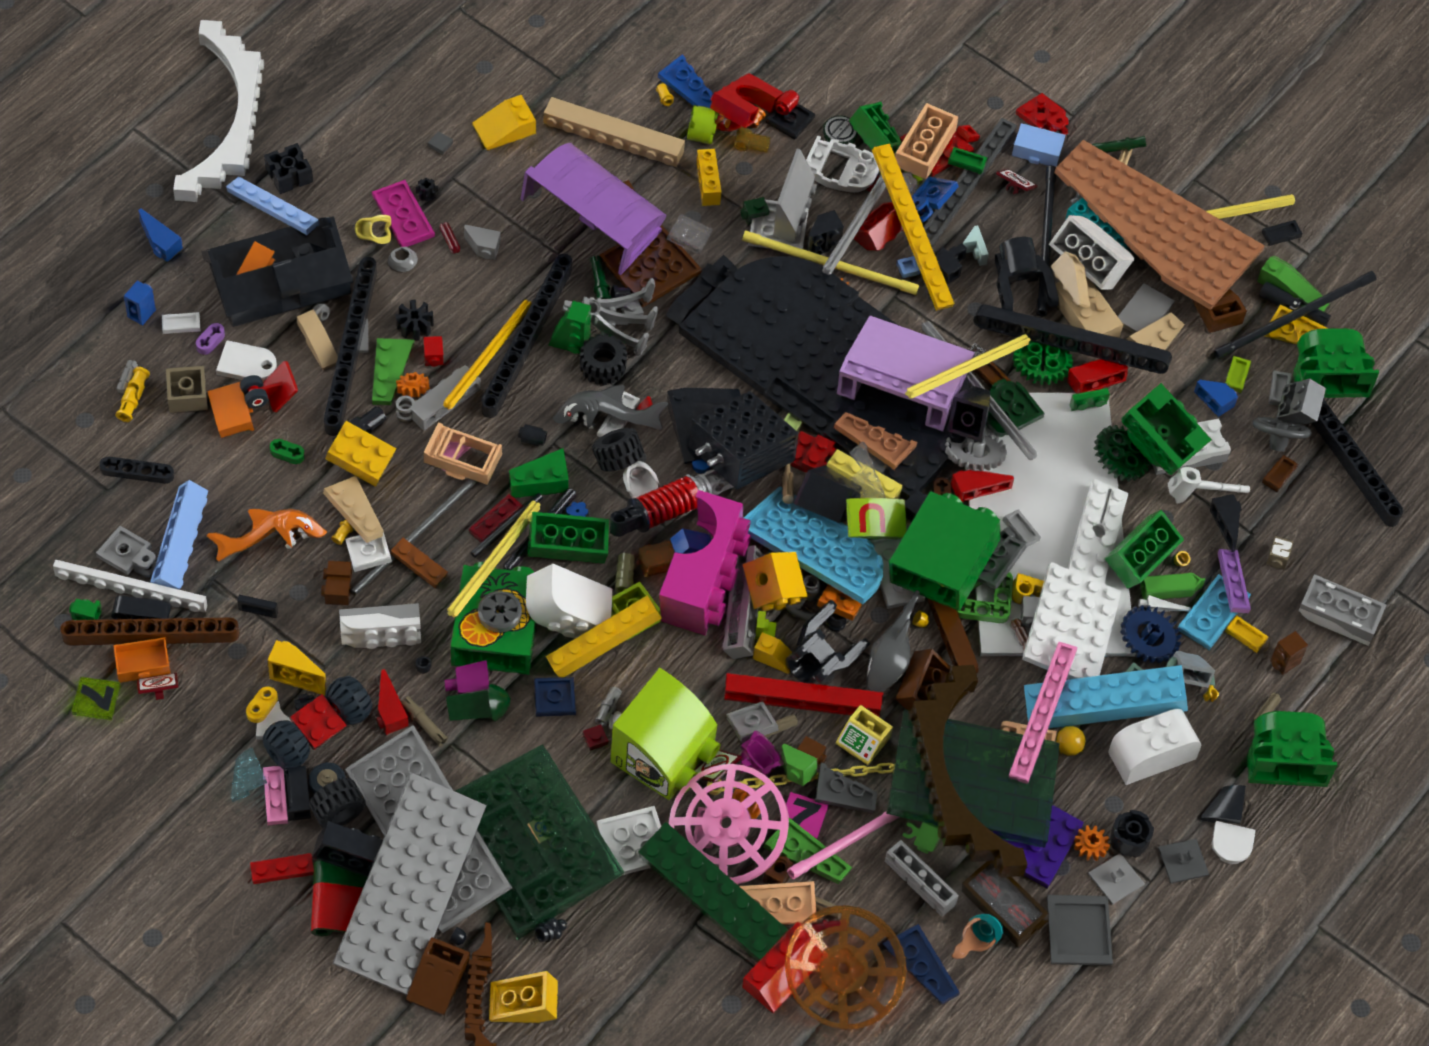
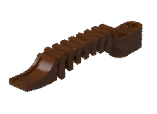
(478, 970)

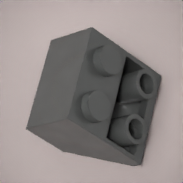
(1301, 402)

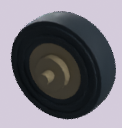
(324, 774)

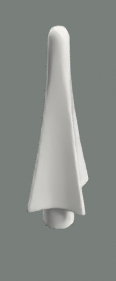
(1162, 604)

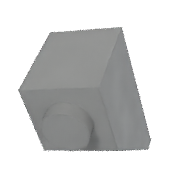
(483, 241)

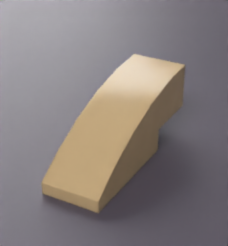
(317, 339)

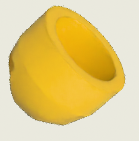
(1183, 556)
(920, 619)

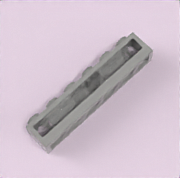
(741, 615)

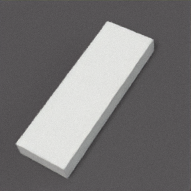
(613, 423)

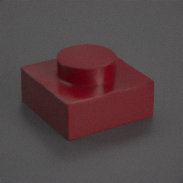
(595, 737)

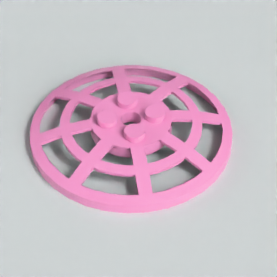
(740, 817)

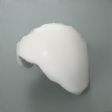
(639, 479)

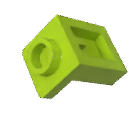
(763, 625)

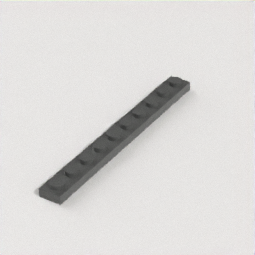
(968, 181)

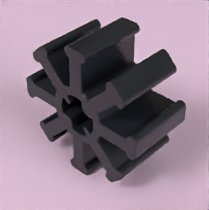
(414, 320)

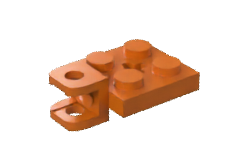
(846, 608)

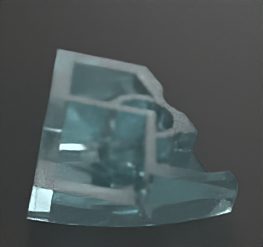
(246, 775)

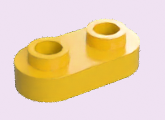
(263, 703)

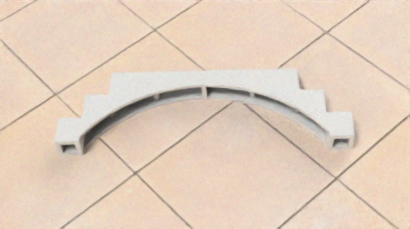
(232, 153)

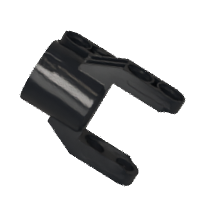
(1019, 262)
(814, 656)

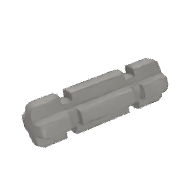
(126, 376)

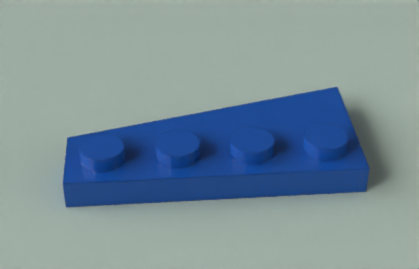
(685, 82)

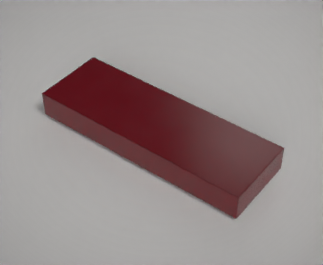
(495, 518)

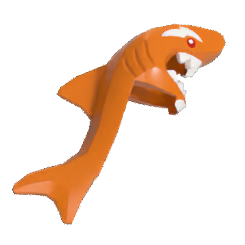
(266, 523)

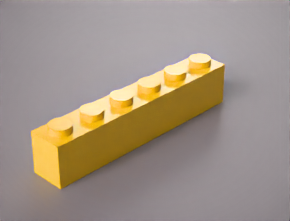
(603, 637)

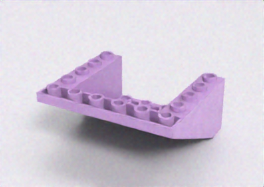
(899, 358)

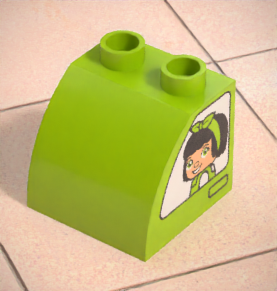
(664, 735)

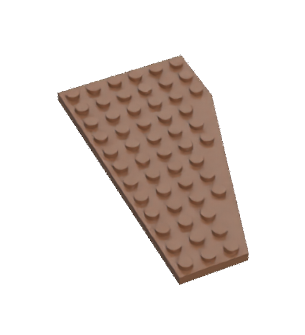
(1171, 234)

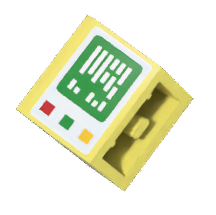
(864, 735)

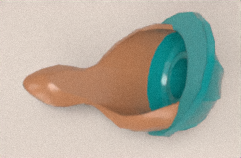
(979, 935)

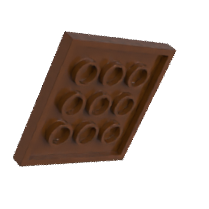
(661, 260)

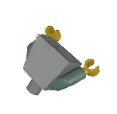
(1196, 672)

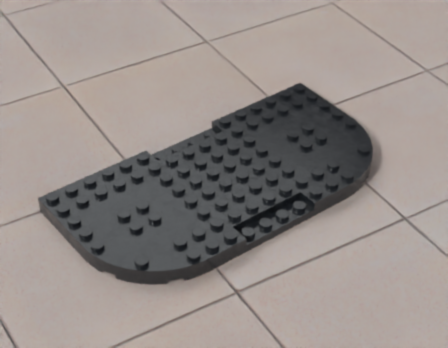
(787, 336)

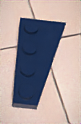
(925, 964)

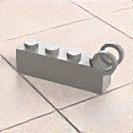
(430, 406)

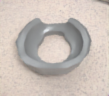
(402, 265)

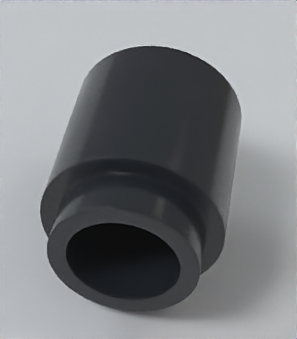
(532, 435)

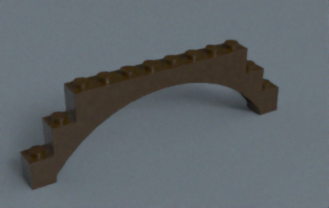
(954, 819)

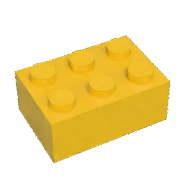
(360, 453)

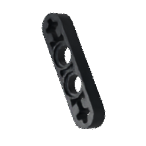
(135, 473)

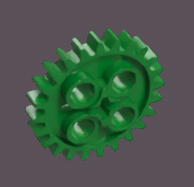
(1029, 360)

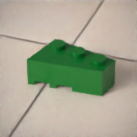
(874, 126)
(540, 476)

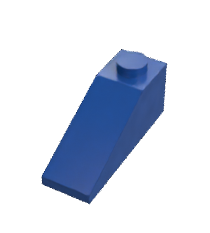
(162, 239)

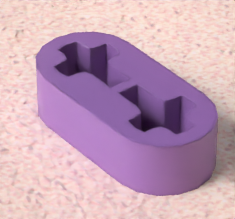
(208, 337)

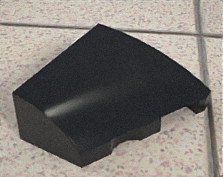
(1226, 805)

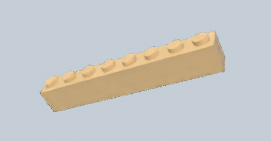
(614, 132)

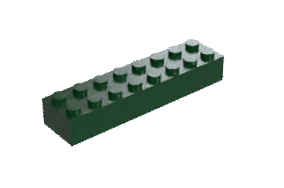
(712, 892)

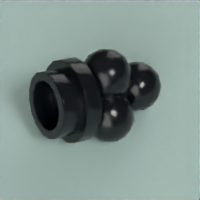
(550, 929)

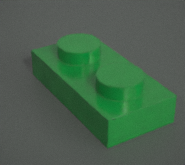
(1089, 399)

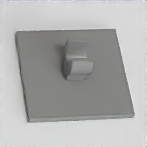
(1116, 878)

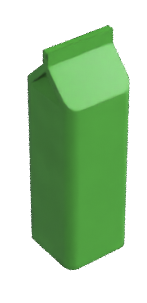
(1171, 585)

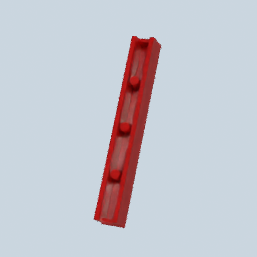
(800, 695)

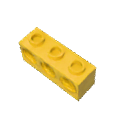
(708, 177)

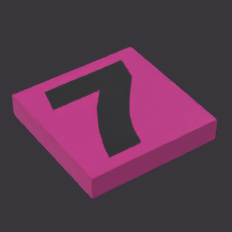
(806, 813)

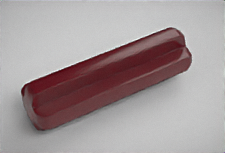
(449, 238)

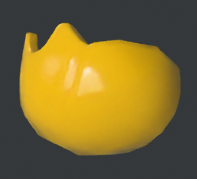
(1071, 740)

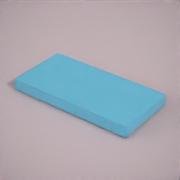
(1209, 615)

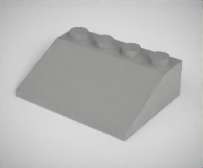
(794, 199)

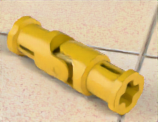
(132, 394)

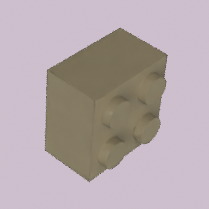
(186, 389)

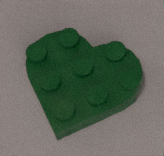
(1015, 403)

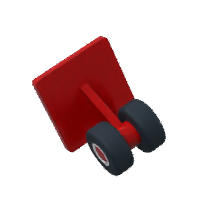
(277, 388)

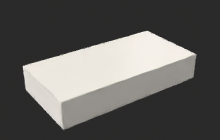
(181, 323)

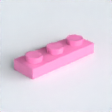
(275, 795)

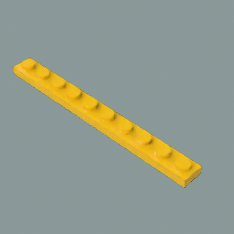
(913, 227)

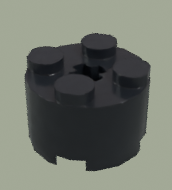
(1131, 833)

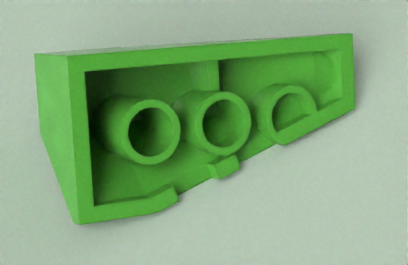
(1288, 279)

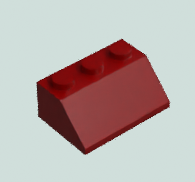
(879, 227)

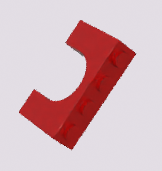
(733, 104)

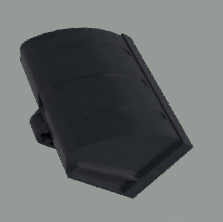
(285, 283)

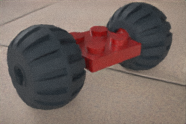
(343, 705)

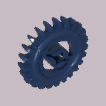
(1160, 653)

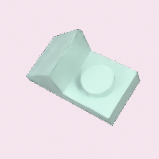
(975, 244)

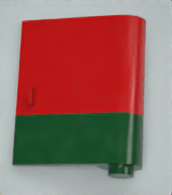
(334, 898)

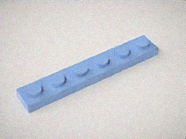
(272, 205)

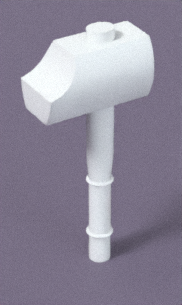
(1189, 479)

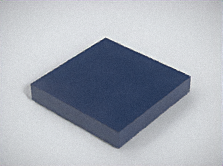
(554, 696)

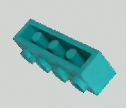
(1081, 209)

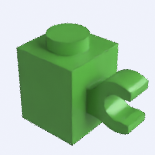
(926, 837)

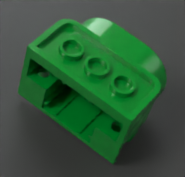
(1337, 362)
(1164, 430)
(1290, 750)

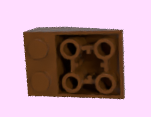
(1225, 314)
(438, 976)

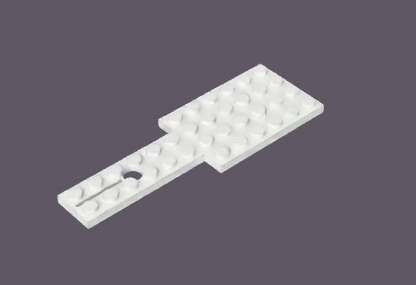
(1074, 600)

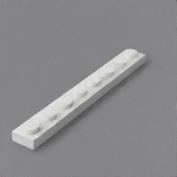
(131, 586)

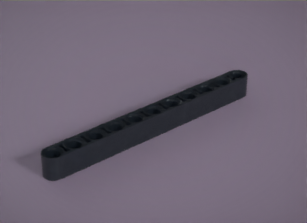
(538, 311)
(1073, 339)
(346, 352)

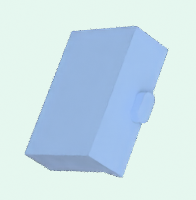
(1038, 145)

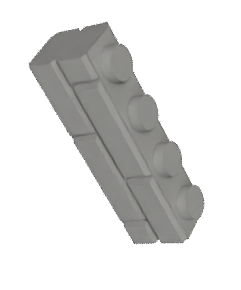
(921, 878)

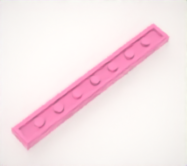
(1042, 712)

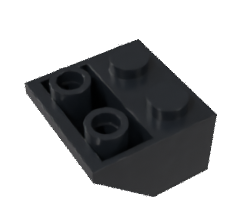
(825, 233)

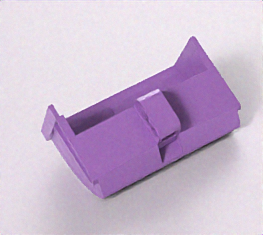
(598, 198)

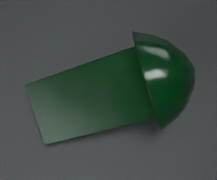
(479, 704)

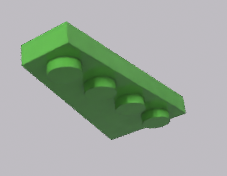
(389, 366)
(803, 845)

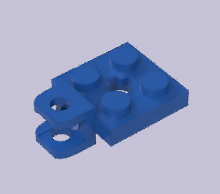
(932, 195)

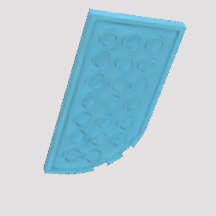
(820, 546)

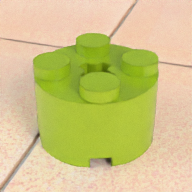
(702, 124)

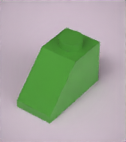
(798, 765)

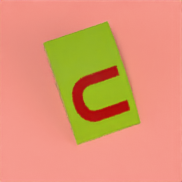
(876, 518)

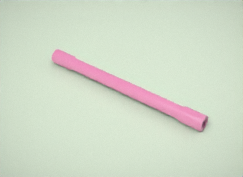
(804, 865)

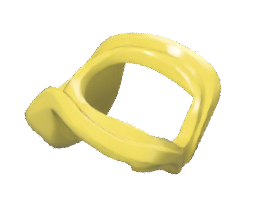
(363, 229)

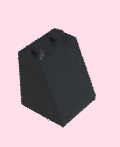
(970, 413)
(826, 493)

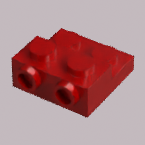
(812, 452)

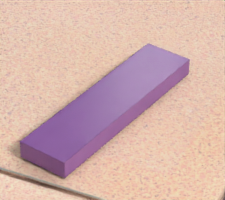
(1234, 581)

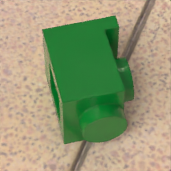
(85, 610)

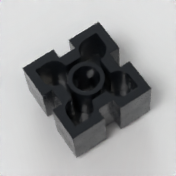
(288, 168)

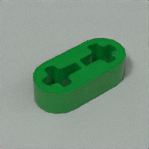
(287, 451)

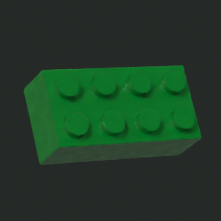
(568, 537)
(1144, 549)

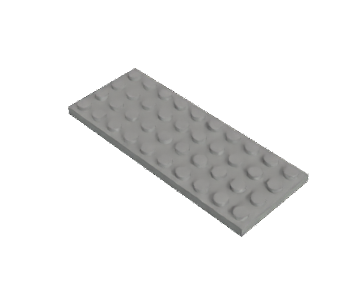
(381, 781)
(409, 883)

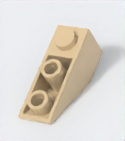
(1072, 274)

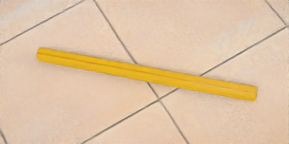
(487, 355)

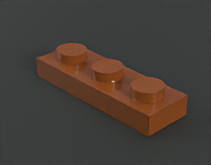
(419, 562)

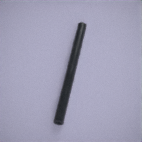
(503, 528)

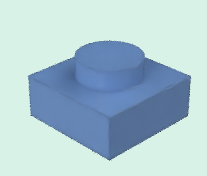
(908, 267)

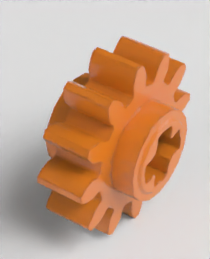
(413, 384)
(1099, 846)

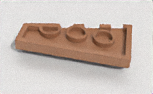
(883, 445)

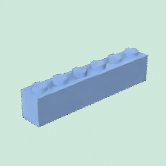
(180, 535)

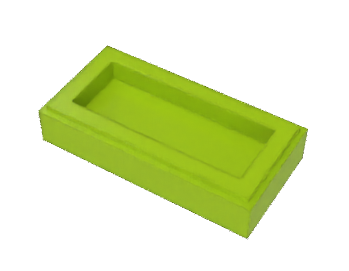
(1238, 373)

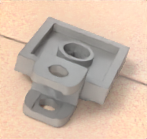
(137, 555)

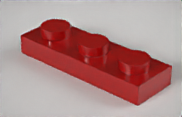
(282, 868)

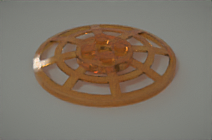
(855, 961)

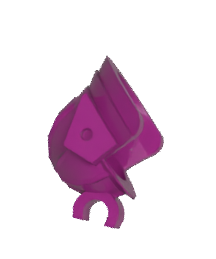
(760, 754)

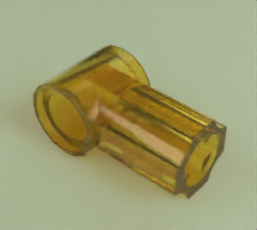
(747, 140)

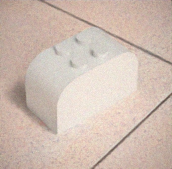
(1097, 251)
(567, 601)
(1154, 746)

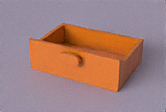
(230, 410)
(141, 659)

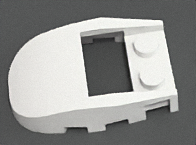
(858, 173)

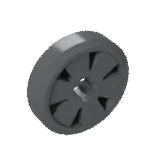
(497, 621)

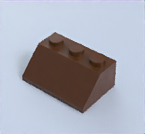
(924, 670)

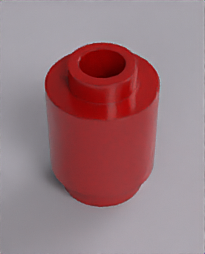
(786, 102)

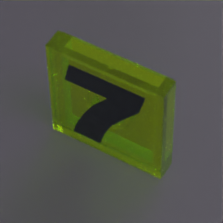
(96, 698)

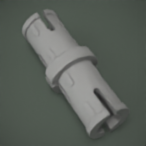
(608, 706)

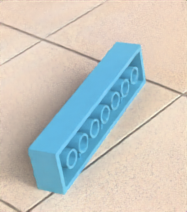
(1115, 696)

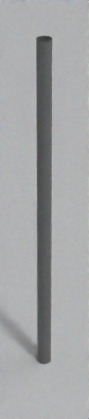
(417, 532)

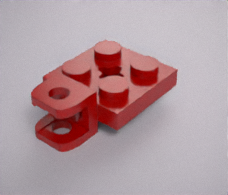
(1052, 119)

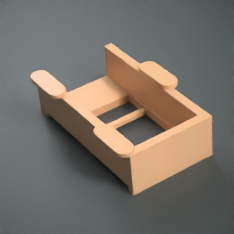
(438, 443)

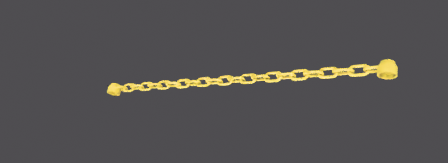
(851, 771)

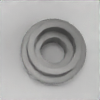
(322, 311)

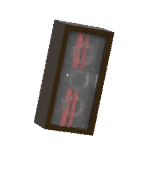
(1006, 901)

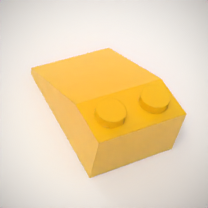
(505, 123)
(294, 668)
(524, 999)

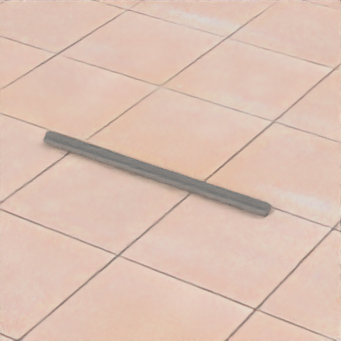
(854, 226)
(994, 408)

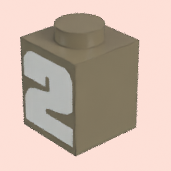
(1279, 553)

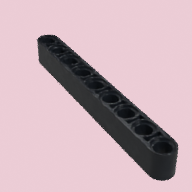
(1344, 448)

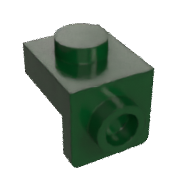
(754, 209)

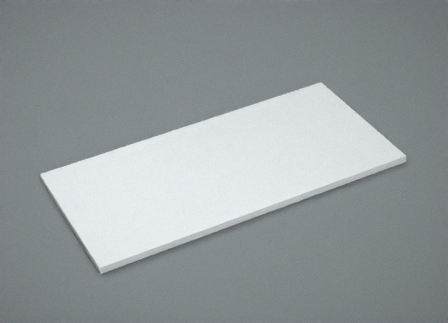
(1052, 498)

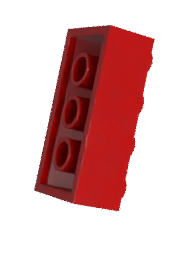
(768, 977)

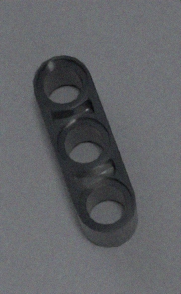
(139, 608)

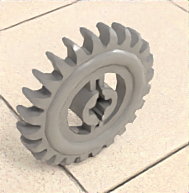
(975, 451)

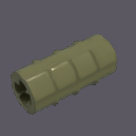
(624, 572)

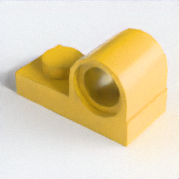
(1026, 584)

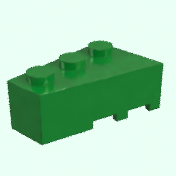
(572, 328)

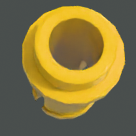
(666, 97)
(342, 532)

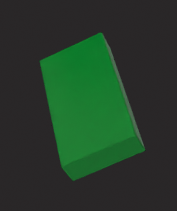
(967, 160)

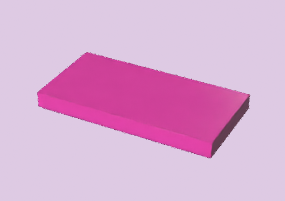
(407, 218)

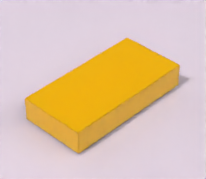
(1246, 634)

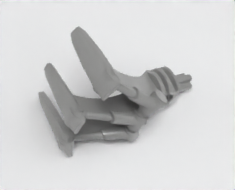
(606, 316)

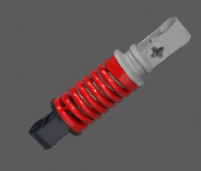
(665, 503)

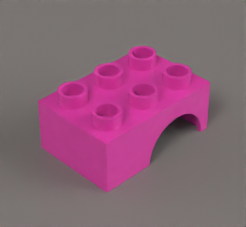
(695, 581)

